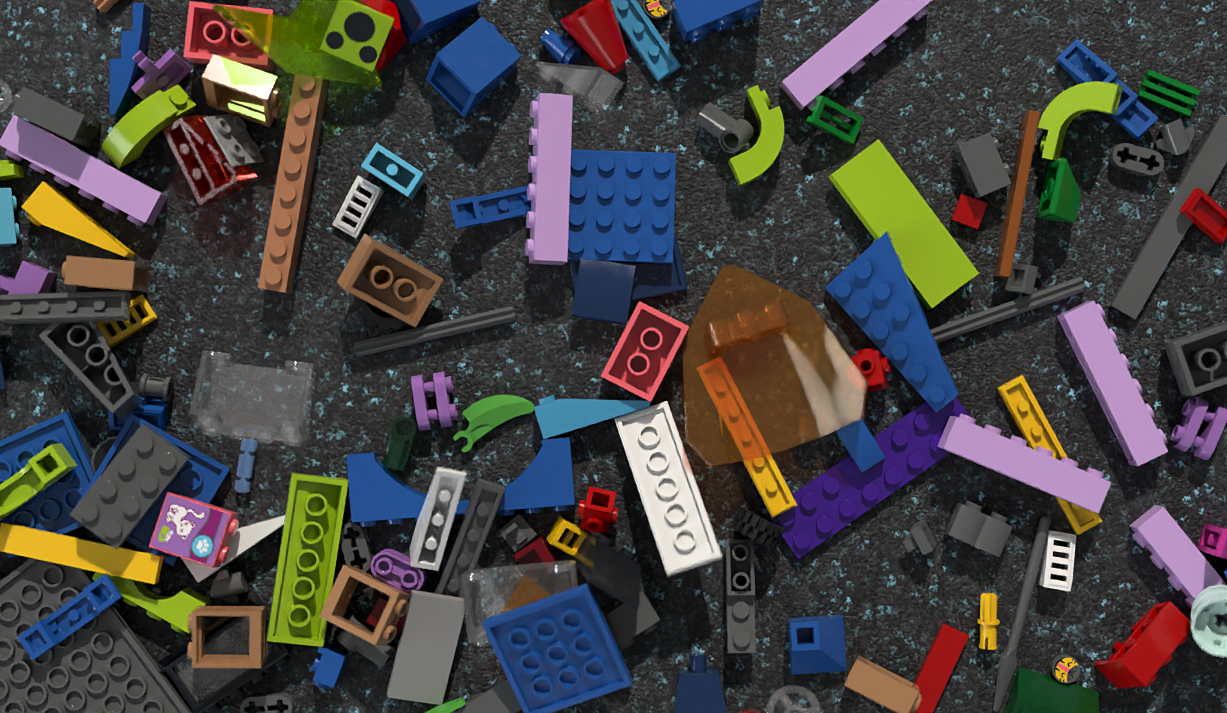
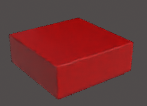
(968, 211)

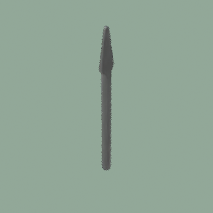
(1008, 662)

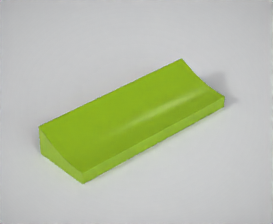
(891, 203)
(307, 559)

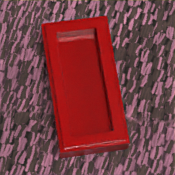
(1206, 215)

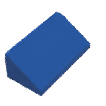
(150, 410)

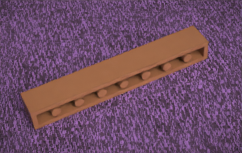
(293, 183)

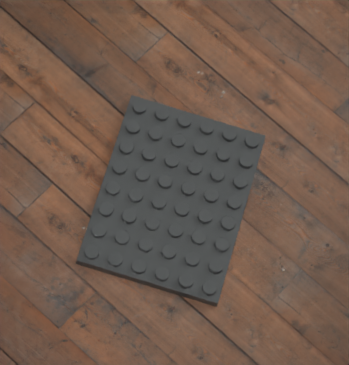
(90, 671)

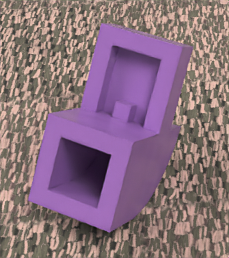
(29, 280)

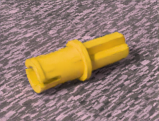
(988, 621)

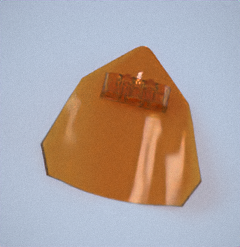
(763, 372)

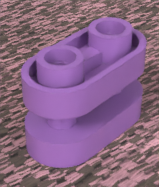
(442, 387)
(1194, 413)
(397, 571)

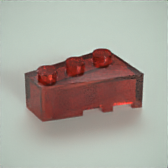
(204, 161)

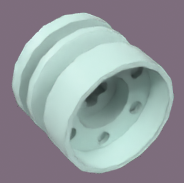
(1206, 628)

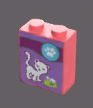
(194, 530)

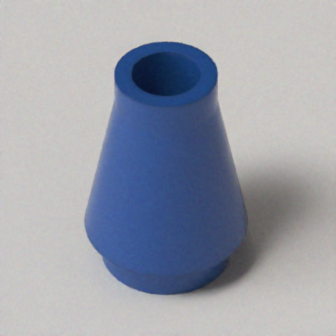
(562, 48)

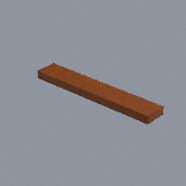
(1017, 194)

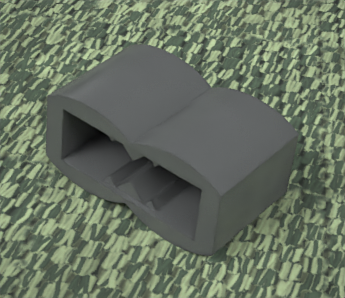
(978, 529)

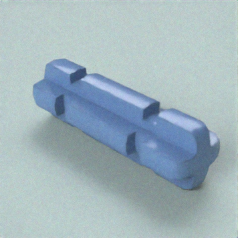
(245, 465)

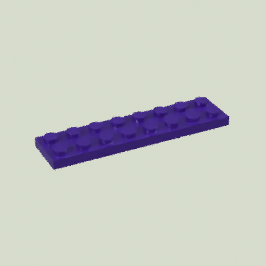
(846, 493)

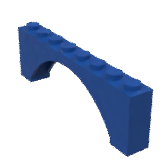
(382, 496)

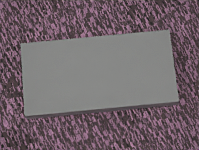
(426, 647)

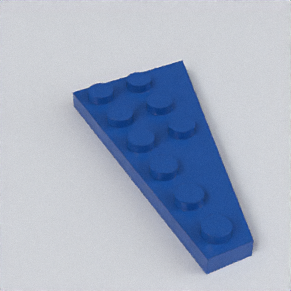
(888, 311)

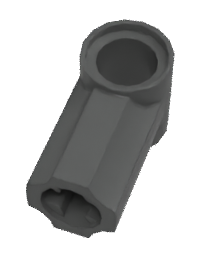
(731, 133)
(374, 653)

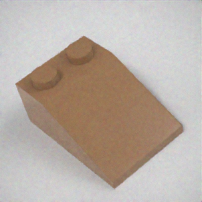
(389, 280)

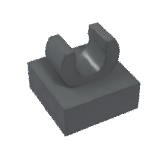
(1022, 279)
(517, 532)
(920, 537)

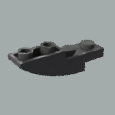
(740, 596)

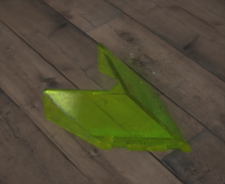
(297, 39)

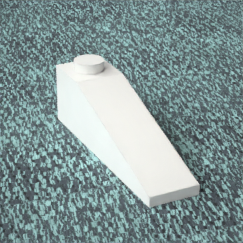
(436, 519)
(239, 543)

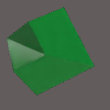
(1059, 193)

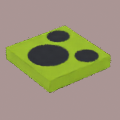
(357, 33)

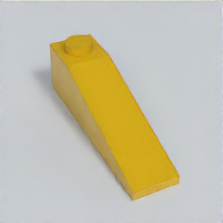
(55, 210)

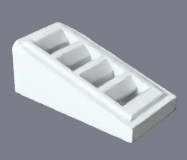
(366, 212)
(1067, 572)

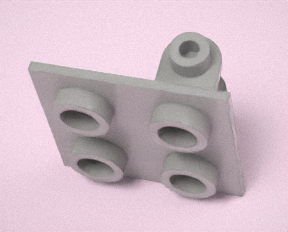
(234, 140)

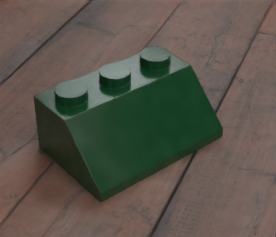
(1044, 694)

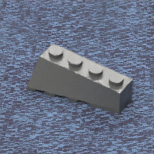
(91, 359)

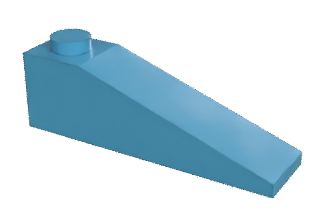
(570, 414)

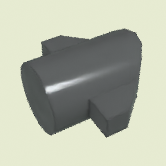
(1175, 137)
(228, 585)

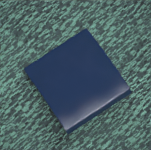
(603, 291)

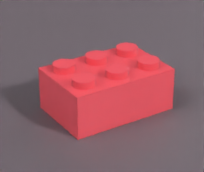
(211, 34)
(645, 351)

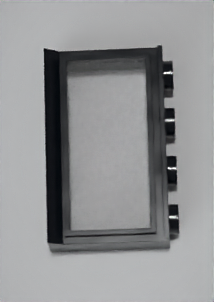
(227, 636)

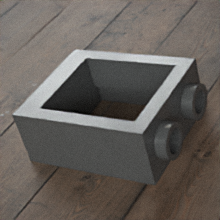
(55, 117)

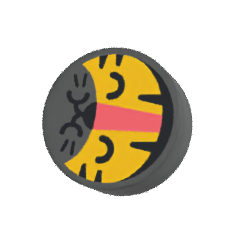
(656, 8)
(1065, 668)

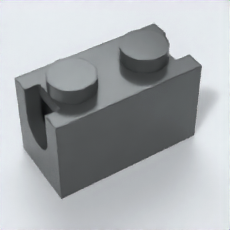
(983, 165)

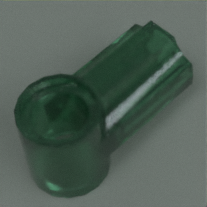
(400, 444)

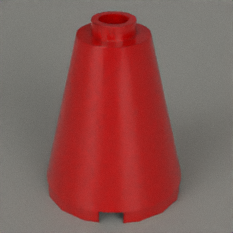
(598, 33)

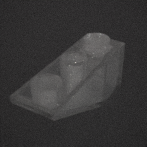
(588, 83)

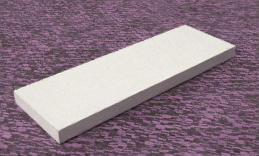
(667, 489)

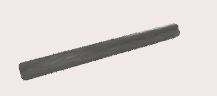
(1008, 309)
(434, 331)

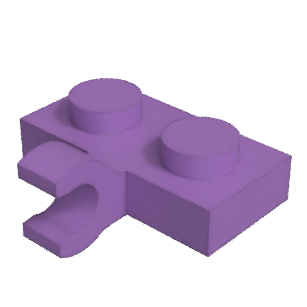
(159, 76)

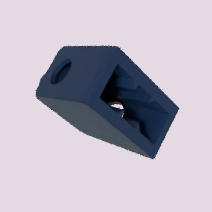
(699, 688)

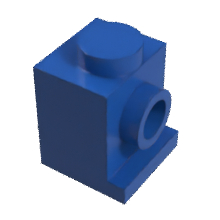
(329, 666)

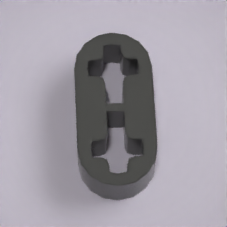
(1138, 153)
(362, 546)
(268, 700)

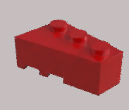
(1147, 647)

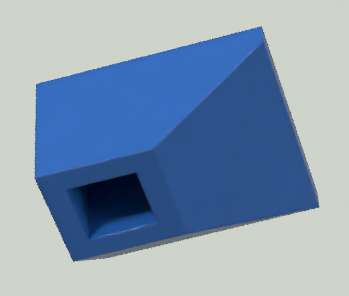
(816, 644)

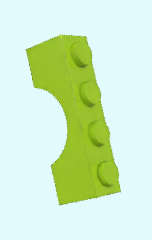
(34, 478)
(170, 608)

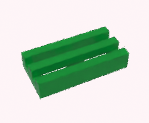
(1189, 101)
(818, 111)

